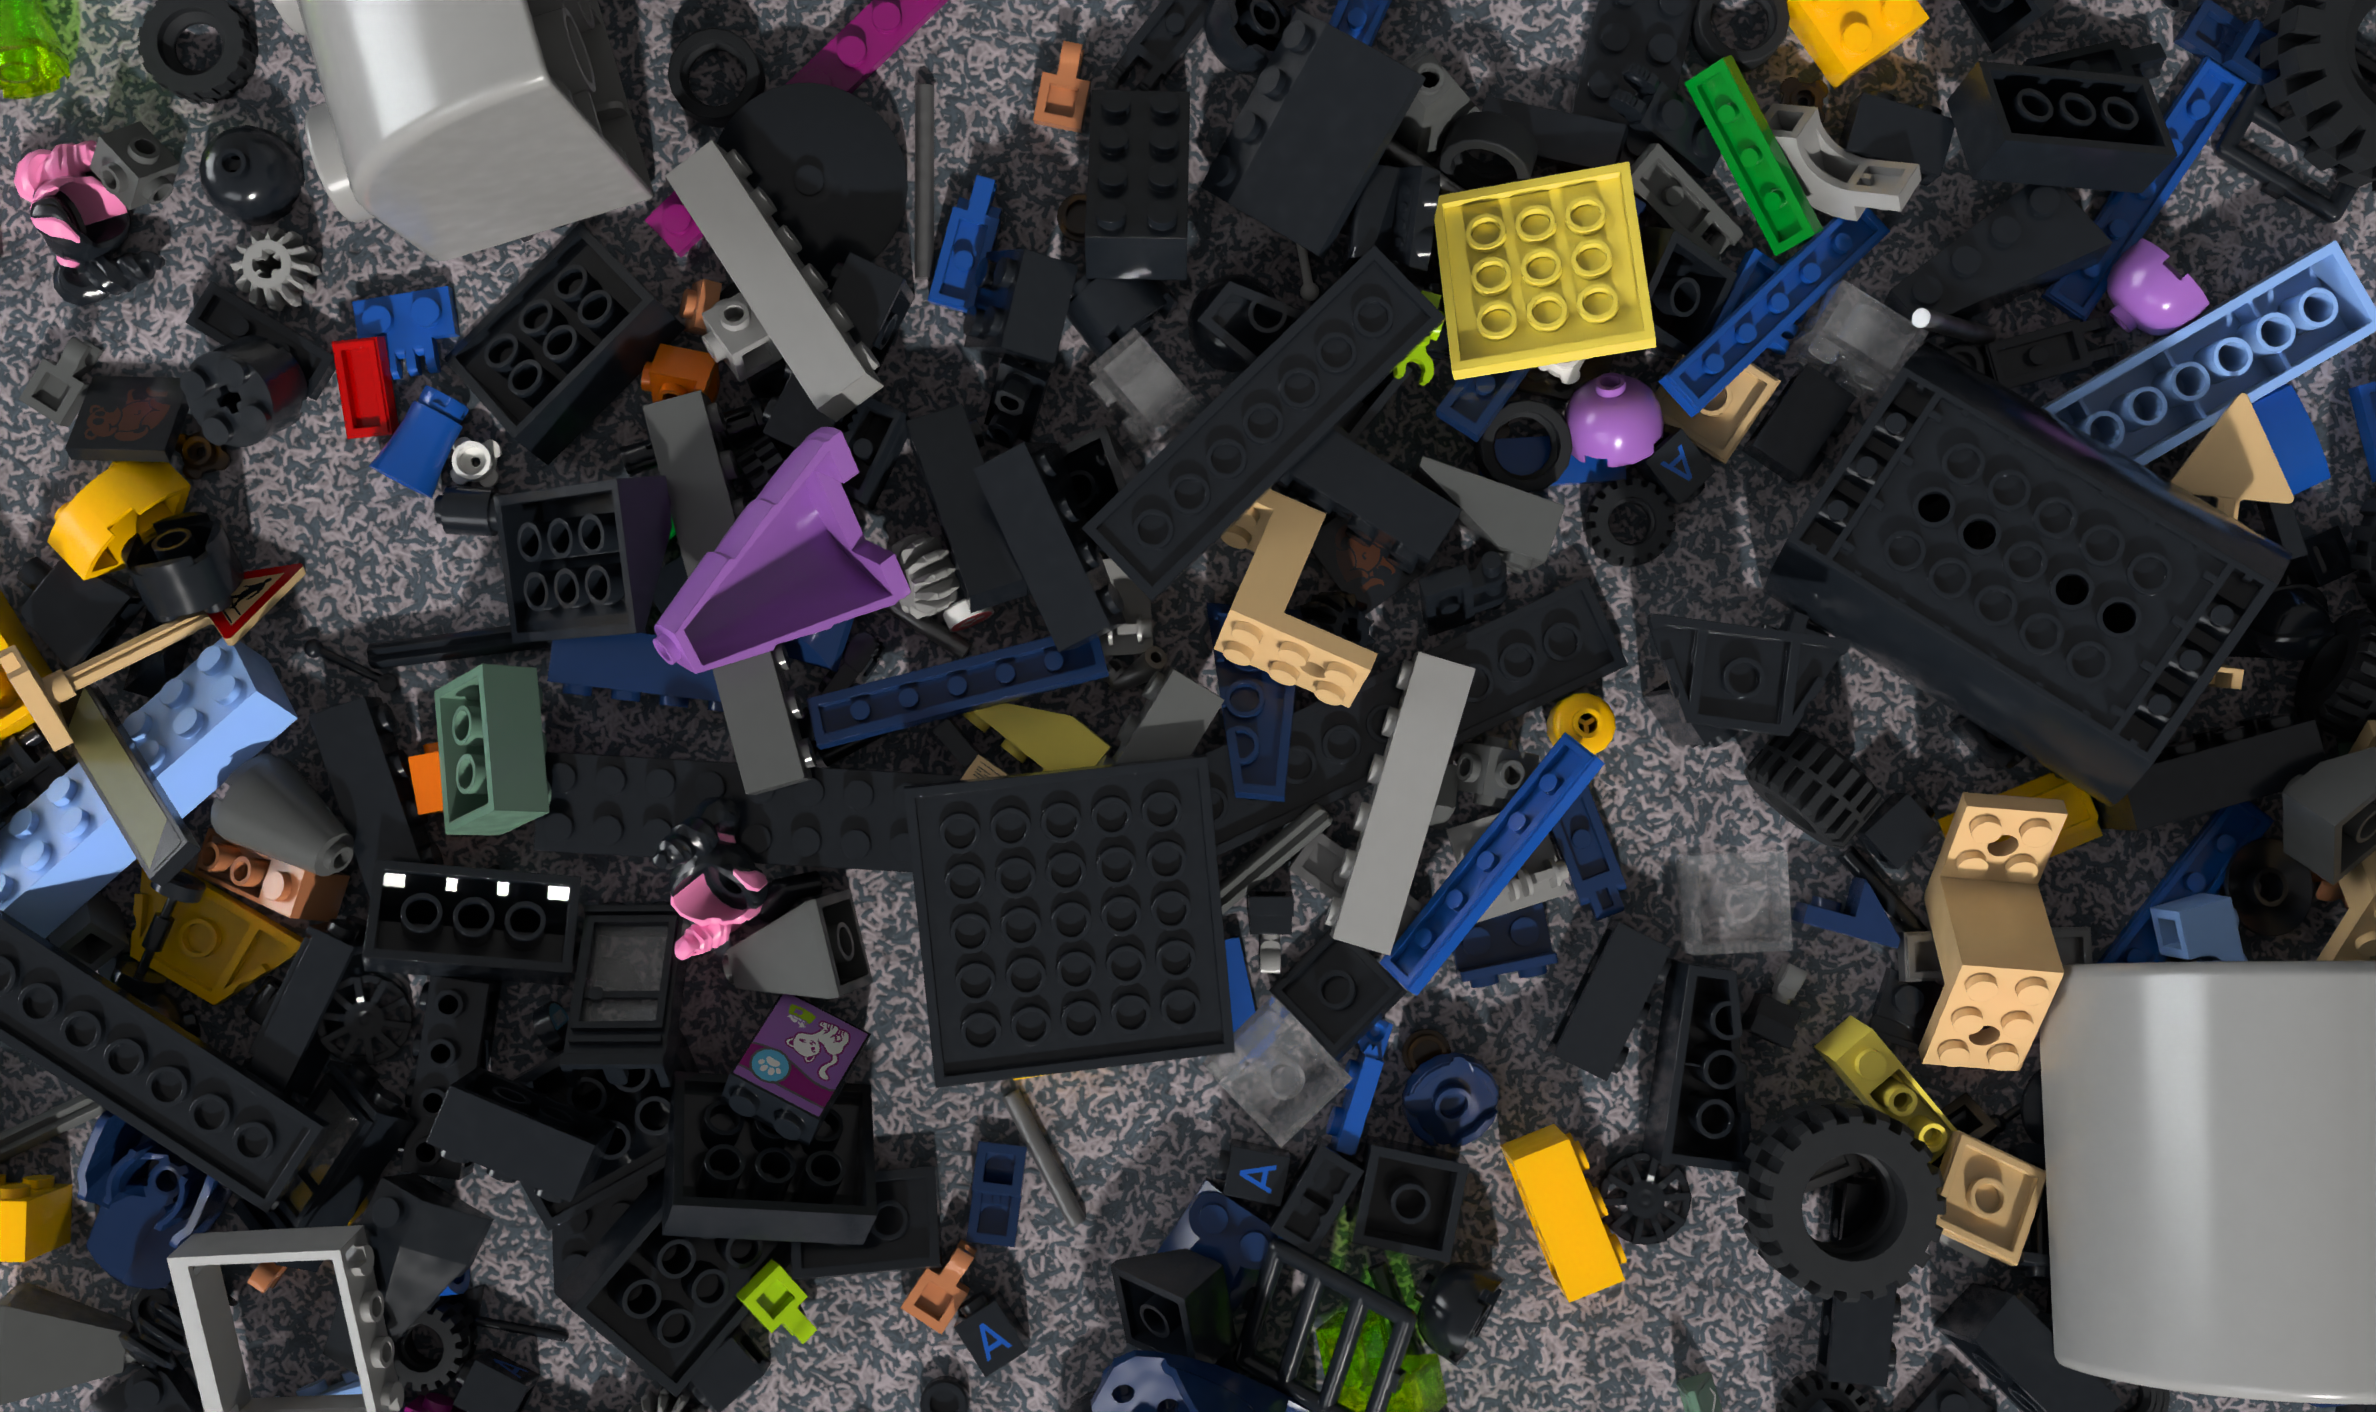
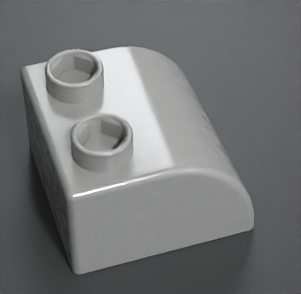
(468, 117)
(2214, 1176)

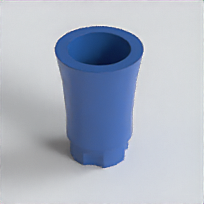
(422, 442)

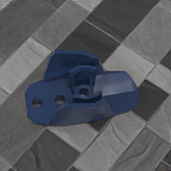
(145, 1201)
(1182, 1385)

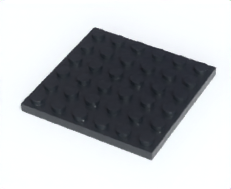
(1070, 919)

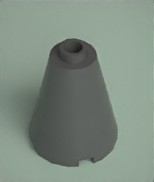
(281, 817)

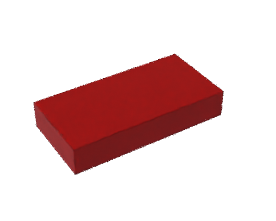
(365, 387)

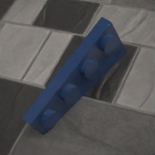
(1255, 720)

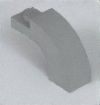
(1834, 178)

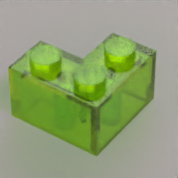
(1423, 1383)

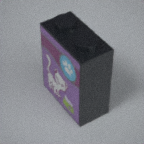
(794, 1068)

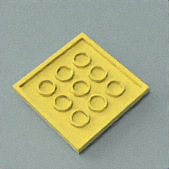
(1543, 272)

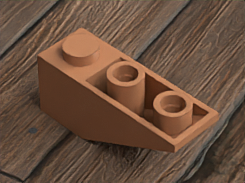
(270, 881)

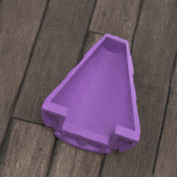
(782, 567)

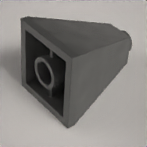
(1434, 107)
(805, 952)
(55, 1343)

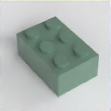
(492, 750)

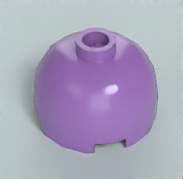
(2152, 293)
(1614, 420)

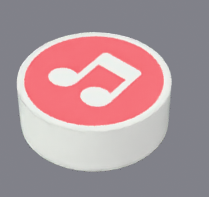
(959, 616)

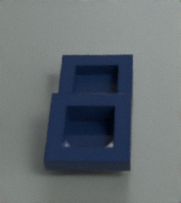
(2227, 41)
(996, 1194)

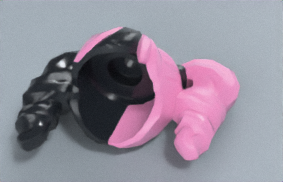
(81, 225)
(712, 876)

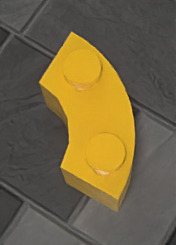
(112, 510)

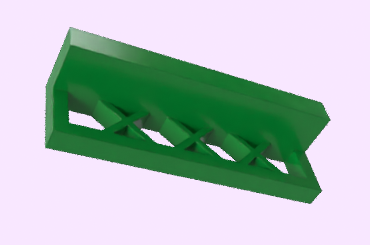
(1753, 155)

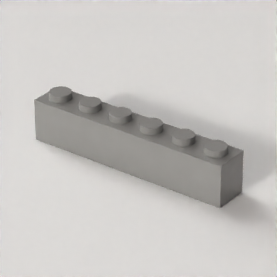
(775, 281)
(1401, 802)

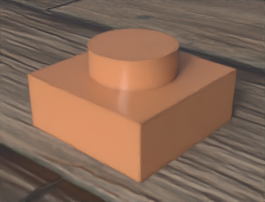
(696, 301)

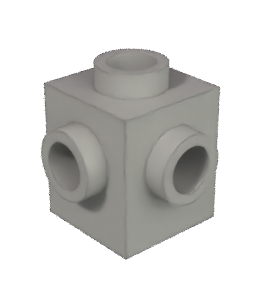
(738, 338)

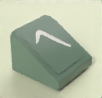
(1699, 1393)

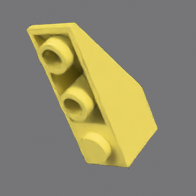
(1045, 736)
(1883, 1082)

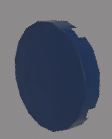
(1450, 1100)

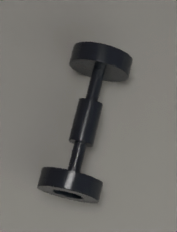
(139, 977)

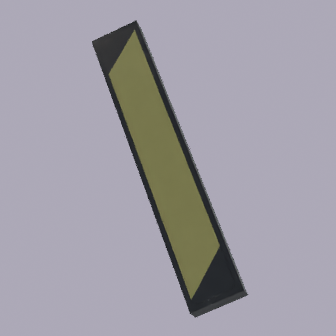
(128, 786)

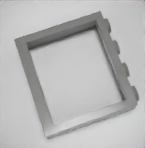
(212, 1332)

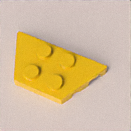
(213, 943)

